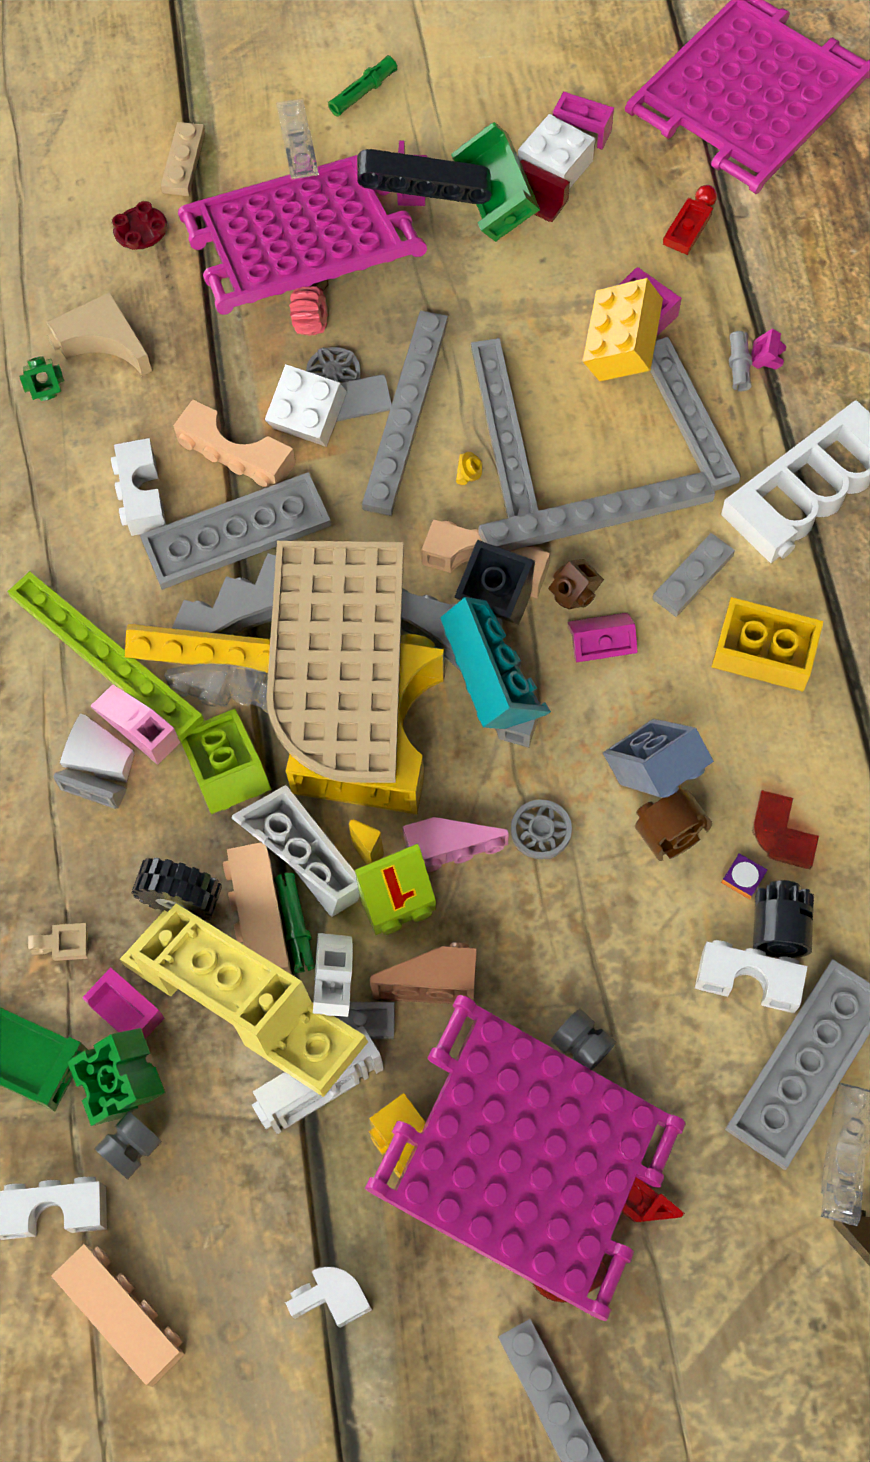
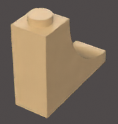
(98, 329)

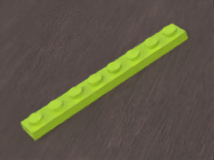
(104, 654)

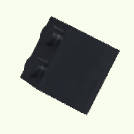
(500, 579)

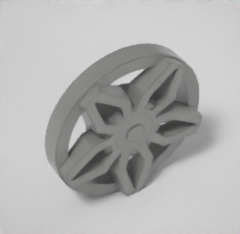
(333, 368)
(541, 829)

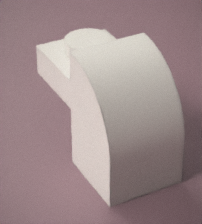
(336, 1289)

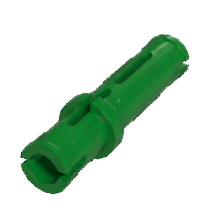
(371, 79)
(297, 935)

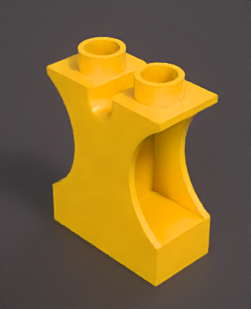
(419, 670)

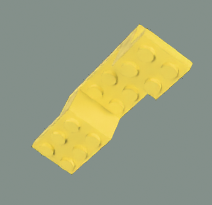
(247, 991)

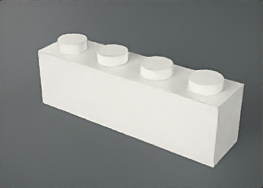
(297, 839)

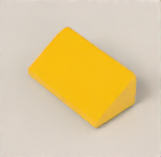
(366, 841)

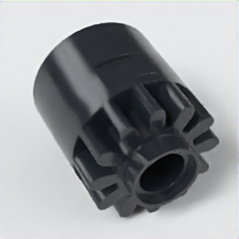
(783, 920)

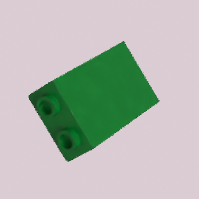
(511, 193)
(35, 1060)

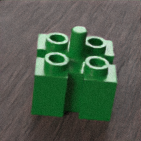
(116, 1076)

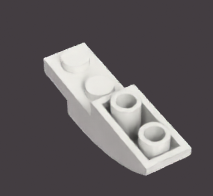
(333, 975)

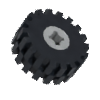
(168, 883)

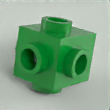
(41, 389)

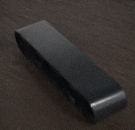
(423, 176)

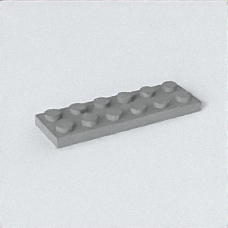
(235, 530)
(805, 1066)

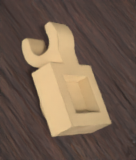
(65, 943)

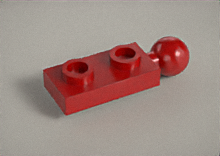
(691, 220)

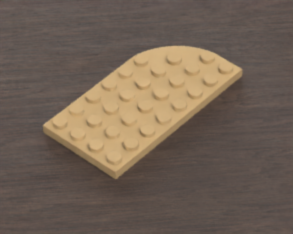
(337, 656)

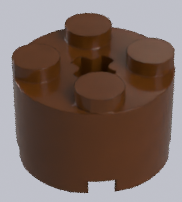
(672, 824)

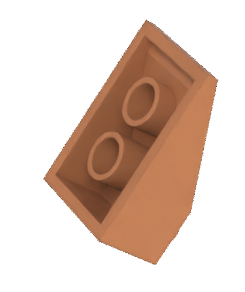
(429, 977)

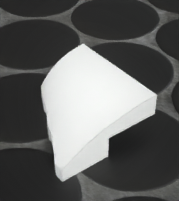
(96, 751)

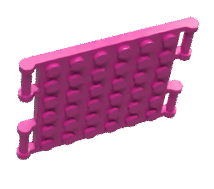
(750, 88)
(296, 233)
(527, 1158)

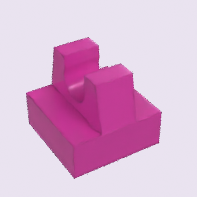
(766, 350)

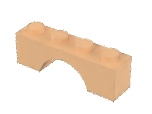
(264, 461)
(453, 545)

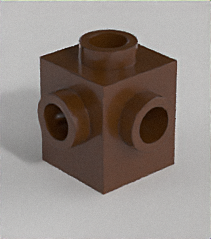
(575, 584)

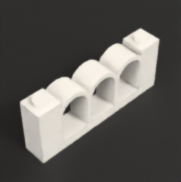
(762, 524)

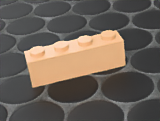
(256, 903)
(118, 1314)

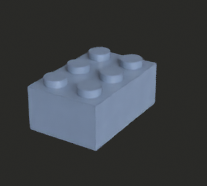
(658, 757)

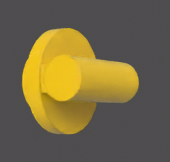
(468, 468)

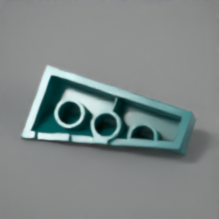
(490, 666)

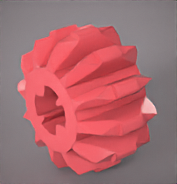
(308, 310)

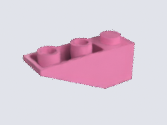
(137, 723)
(452, 840)

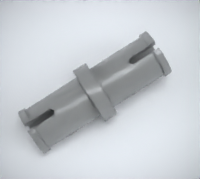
(740, 361)

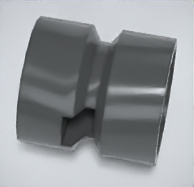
(582, 1040)
(131, 1132)

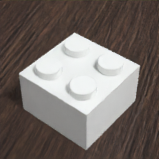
(559, 149)
(306, 405)

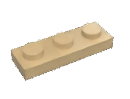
(183, 159)

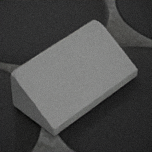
(365, 397)
(90, 787)

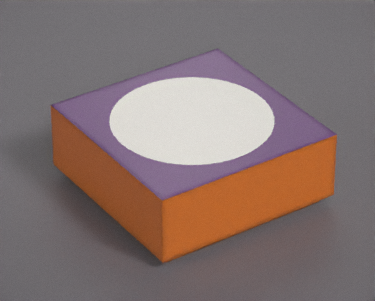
(744, 876)

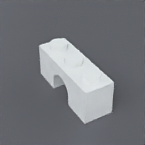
(136, 465)
(780, 978)
(81, 1204)

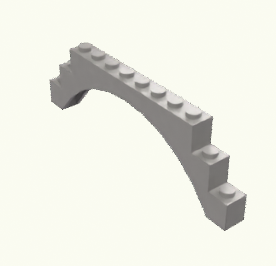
(249, 605)

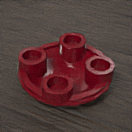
(139, 226)

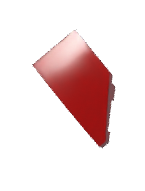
(646, 1205)

